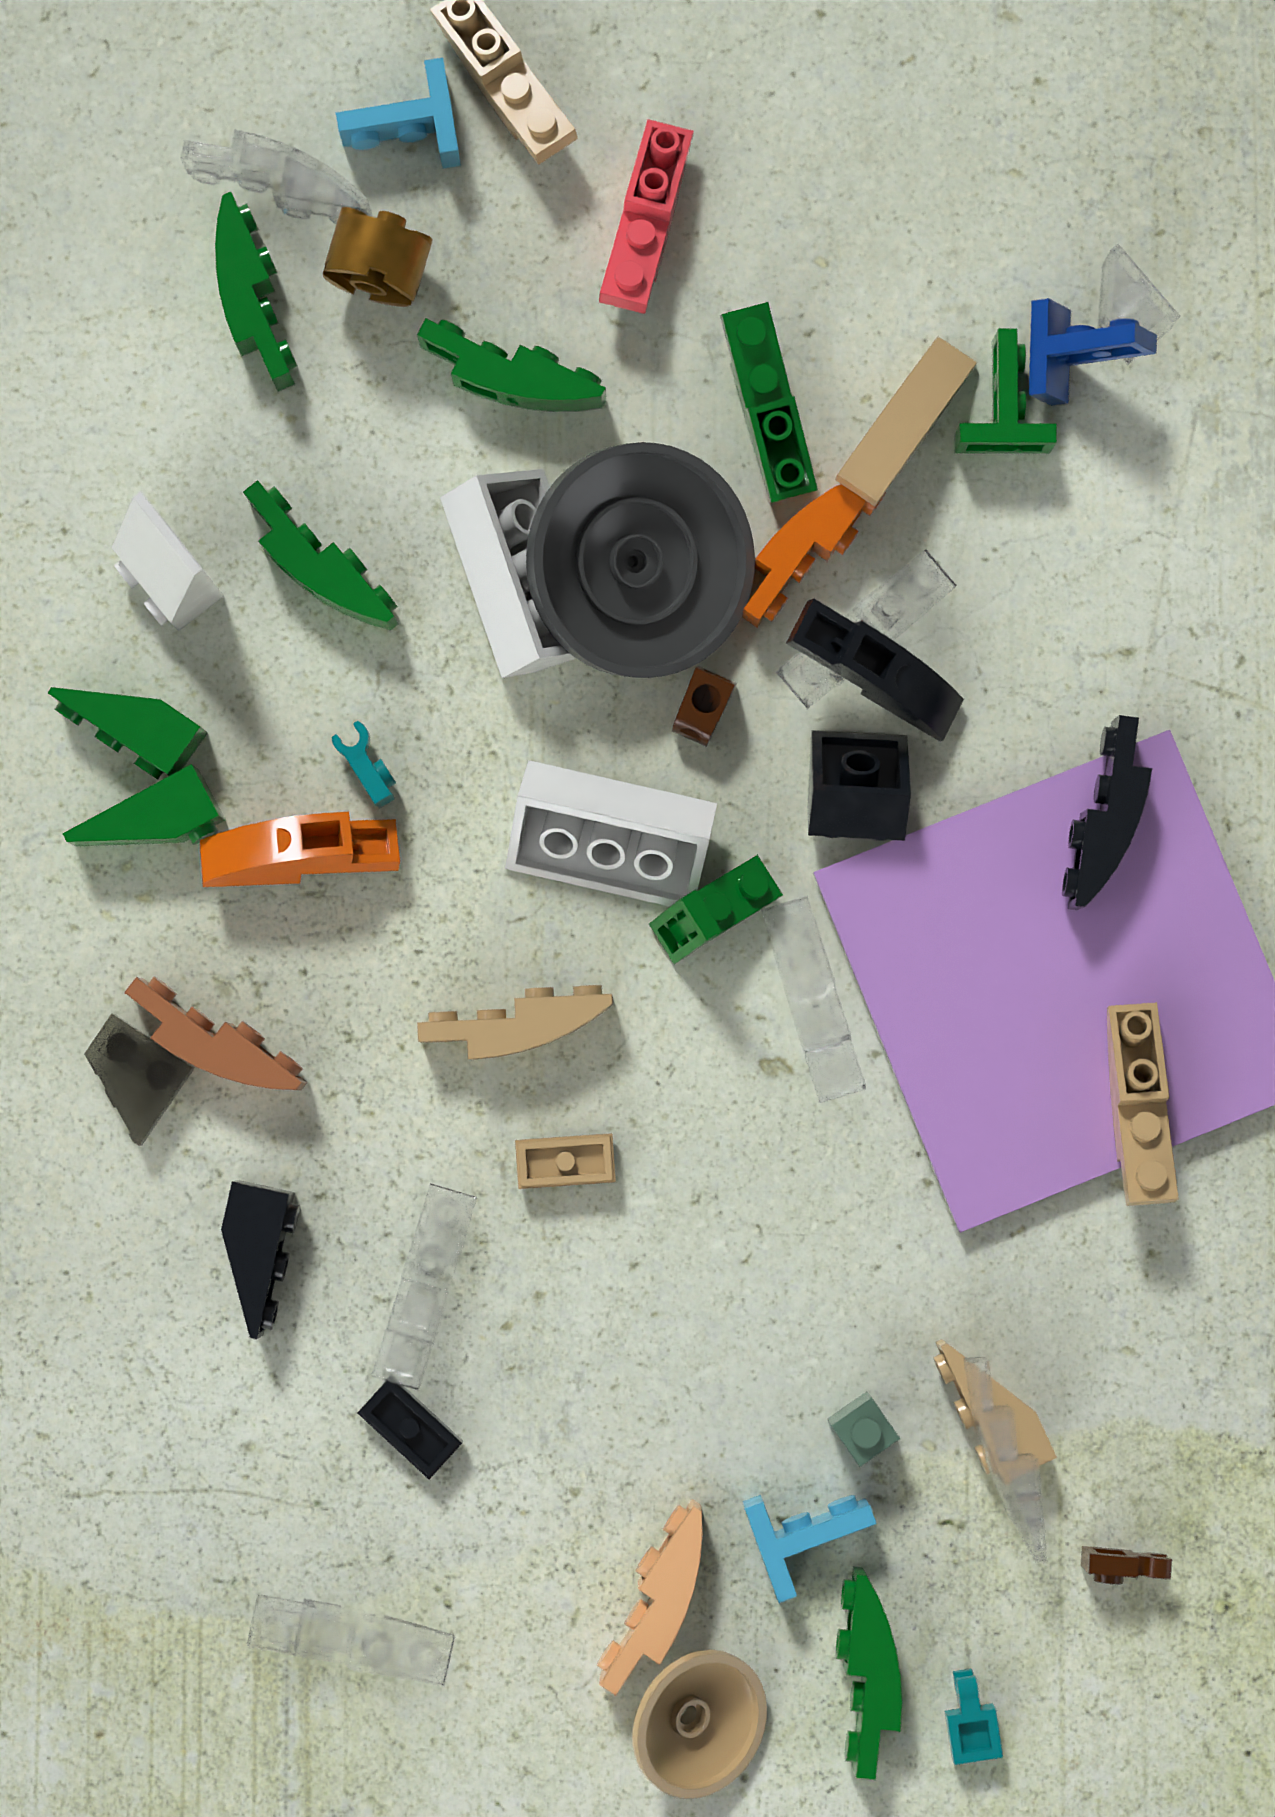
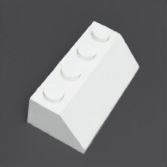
(491, 531)
(609, 834)

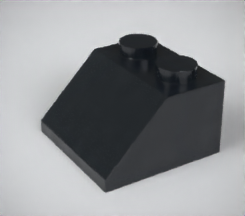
(858, 785)

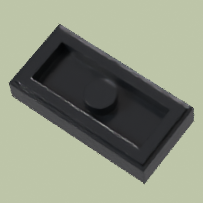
(410, 1427)

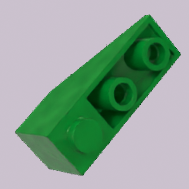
(142, 724)

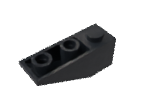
(254, 1241)

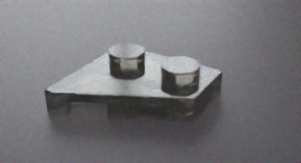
(136, 1075)

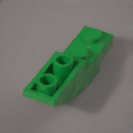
(244, 279)
(527, 382)
(768, 402)
(328, 575)
(870, 1653)

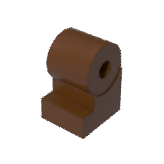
(703, 705)

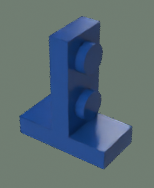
(1059, 345)

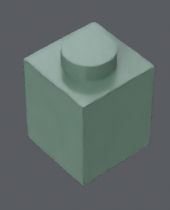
(863, 1428)

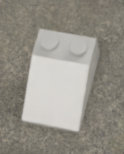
(162, 566)

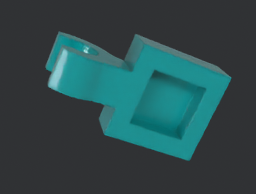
(373, 776)
(972, 1726)

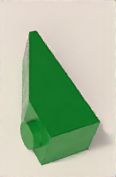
(166, 812)

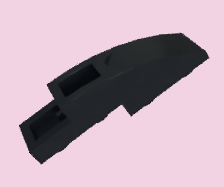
(878, 666)
(1105, 834)

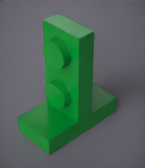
(1008, 407)
(715, 908)

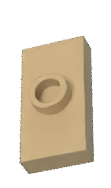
(565, 1161)

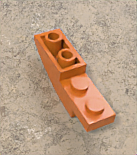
(819, 528)
(298, 845)

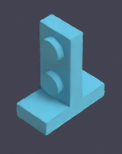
(406, 120)
(801, 1534)

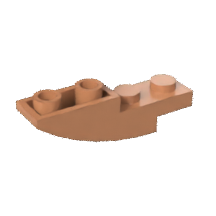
(229, 1053)

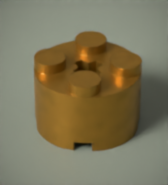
(377, 257)

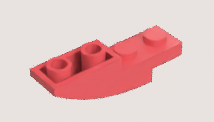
(646, 216)

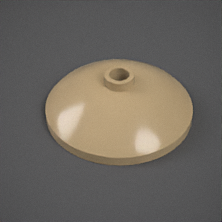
(715, 1735)

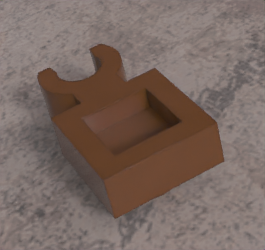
(1113, 1565)

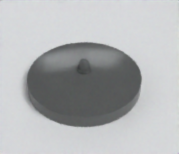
(640, 560)

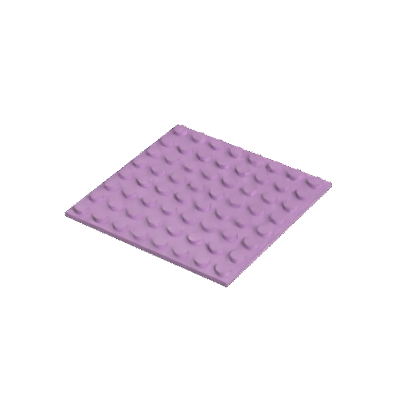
(1004, 992)

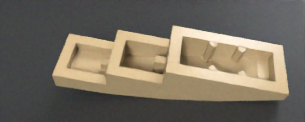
(905, 421)

